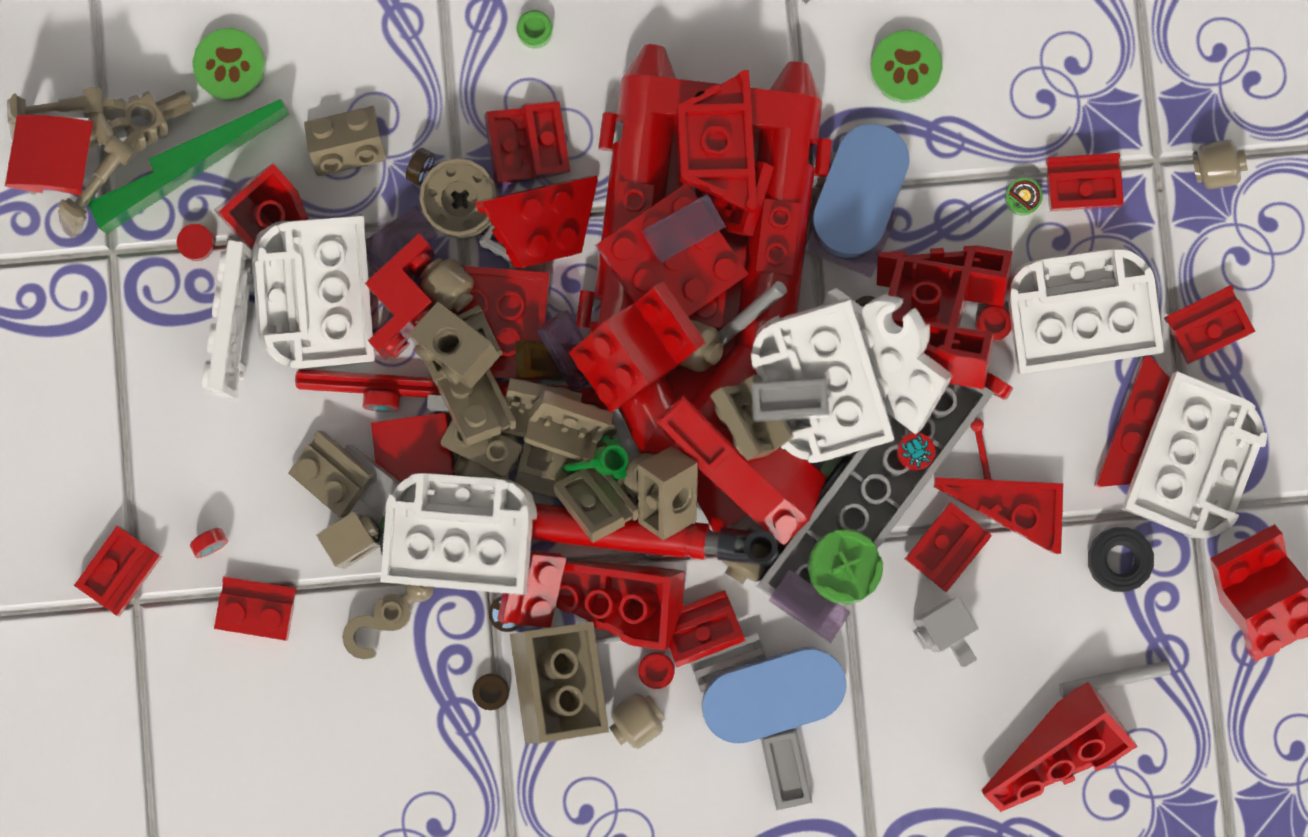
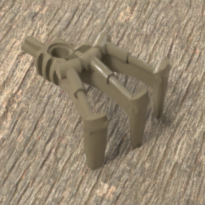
(105, 133)

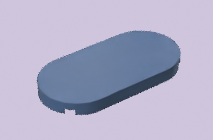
(860, 190)
(773, 695)

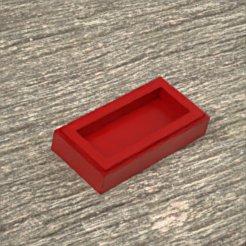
(696, 434)

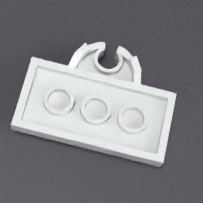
(905, 375)

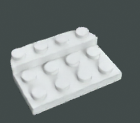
(313, 292)
(230, 307)
(1083, 310)
(829, 346)
(1196, 459)
(458, 533)

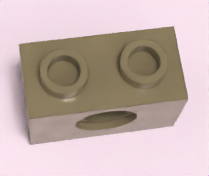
(442, 328)
(667, 492)
(350, 539)

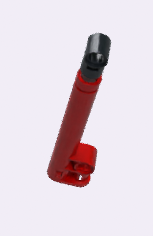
(694, 541)

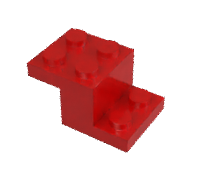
(401, 296)
(637, 347)
(1263, 592)

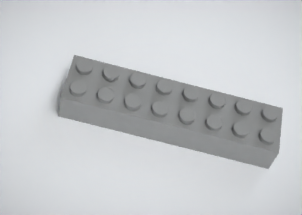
(876, 487)

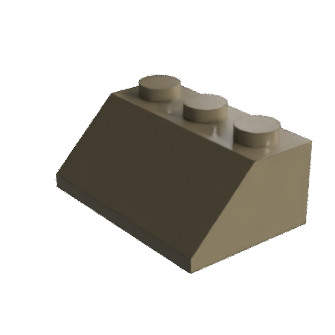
(559, 683)

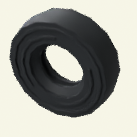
(1142, 554)

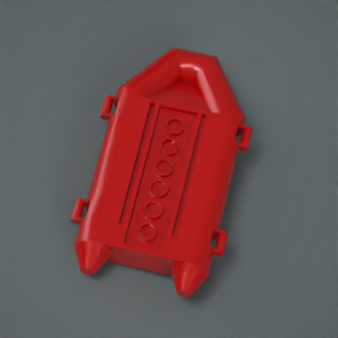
(647, 170)

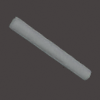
(752, 311)
(1119, 677)

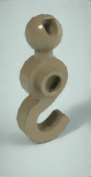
(390, 614)

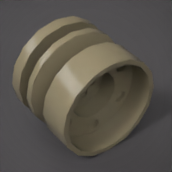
(438, 202)

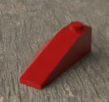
(260, 203)
(771, 489)
(625, 600)
(1068, 740)

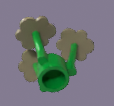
(607, 460)

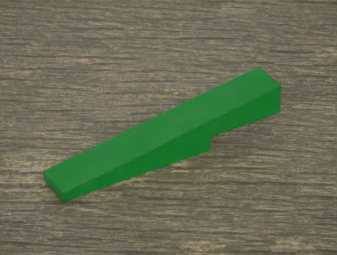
(180, 165)

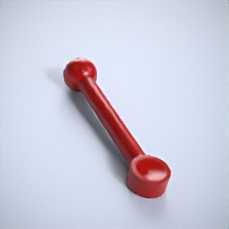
(977, 426)

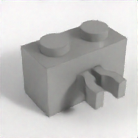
(947, 627)

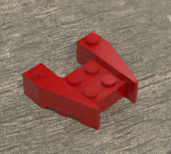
(938, 290)

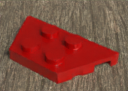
(718, 142)
(542, 221)
(1134, 425)

